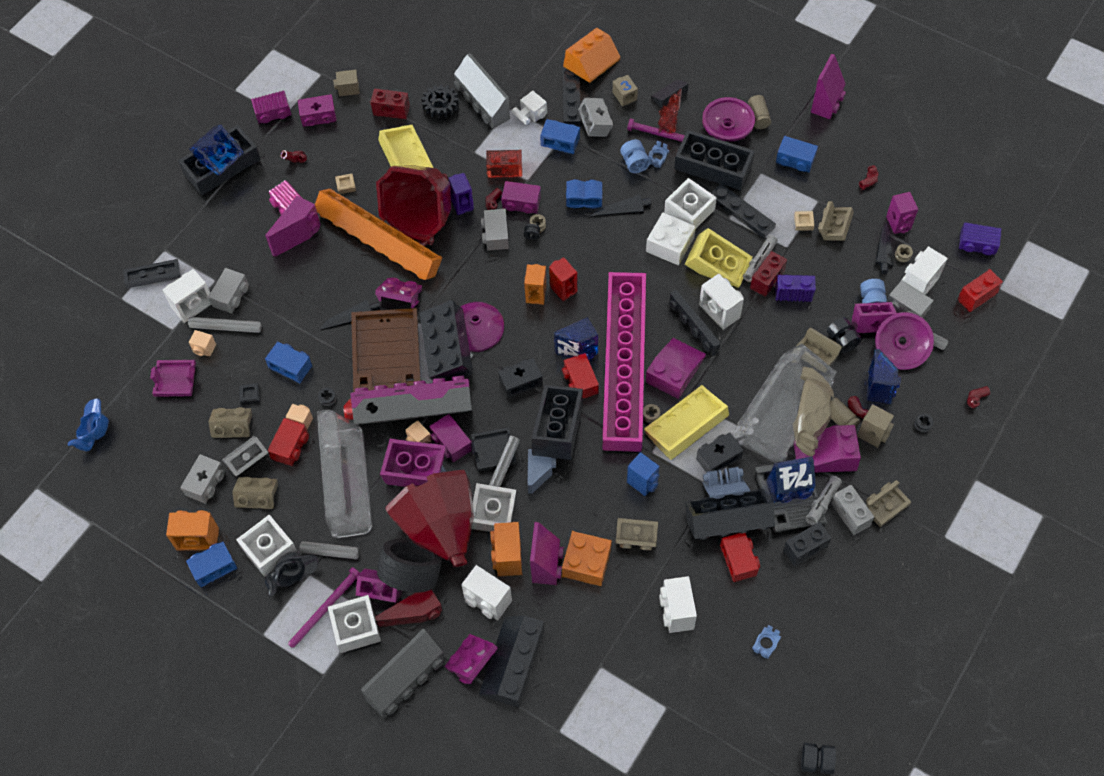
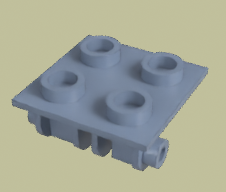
(732, 485)

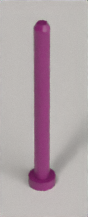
(652, 130)
(324, 608)

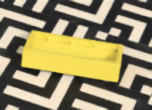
(403, 147)
(687, 422)

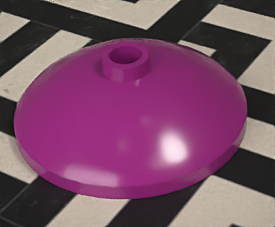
(730, 113)
(487, 330)
(916, 333)

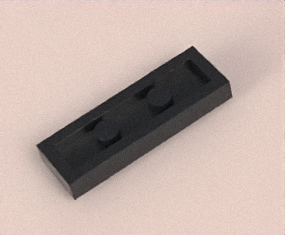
(152, 273)

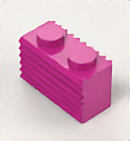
(282, 196)

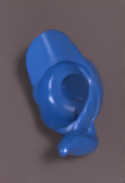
(92, 426)

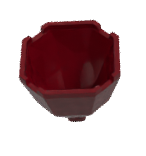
(414, 200)
(437, 514)

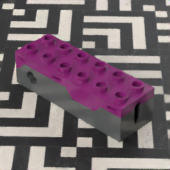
(409, 401)

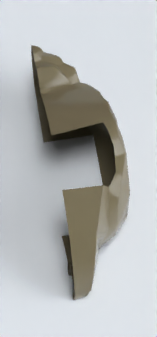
(813, 411)

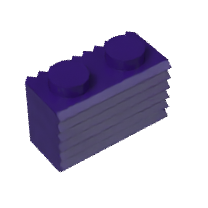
(461, 193)
(980, 238)
(795, 288)

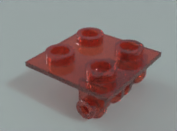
(669, 114)

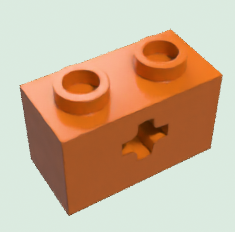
(535, 284)

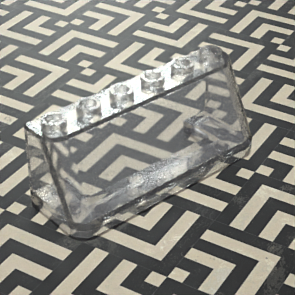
(770, 417)
(344, 475)

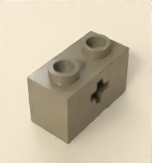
(876, 426)

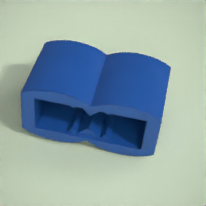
(584, 194)

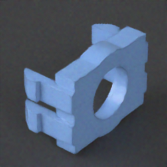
(661, 150)
(767, 633)

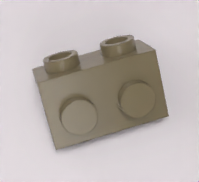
(835, 222)
(821, 346)
(230, 422)
(254, 492)
(887, 503)
(636, 532)

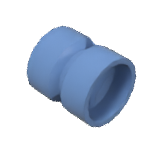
(635, 156)
(873, 291)

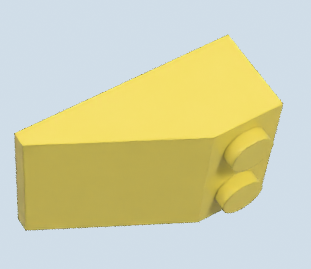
(716, 255)

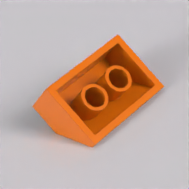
(591, 55)

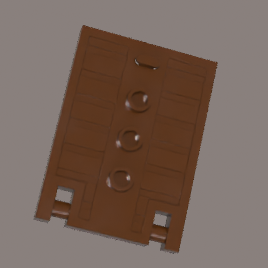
(385, 350)

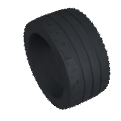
(408, 566)

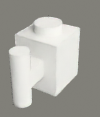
(531, 106)

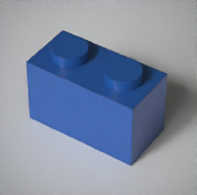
(560, 136)
(796, 154)
(289, 362)
(643, 474)
(211, 564)

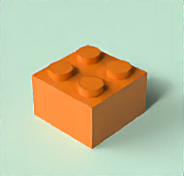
(192, 530)
(506, 549)
(586, 558)

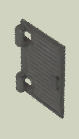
(793, 511)

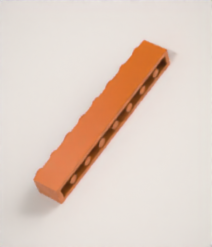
(377, 234)

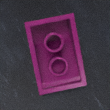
(829, 90)
(293, 226)
(674, 367)
(836, 450)
(411, 462)
(545, 556)

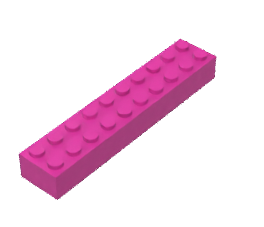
(624, 362)

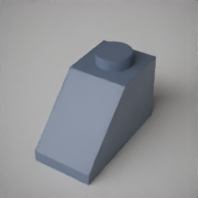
(539, 470)

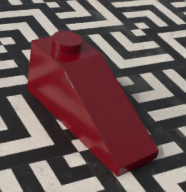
(413, 609)

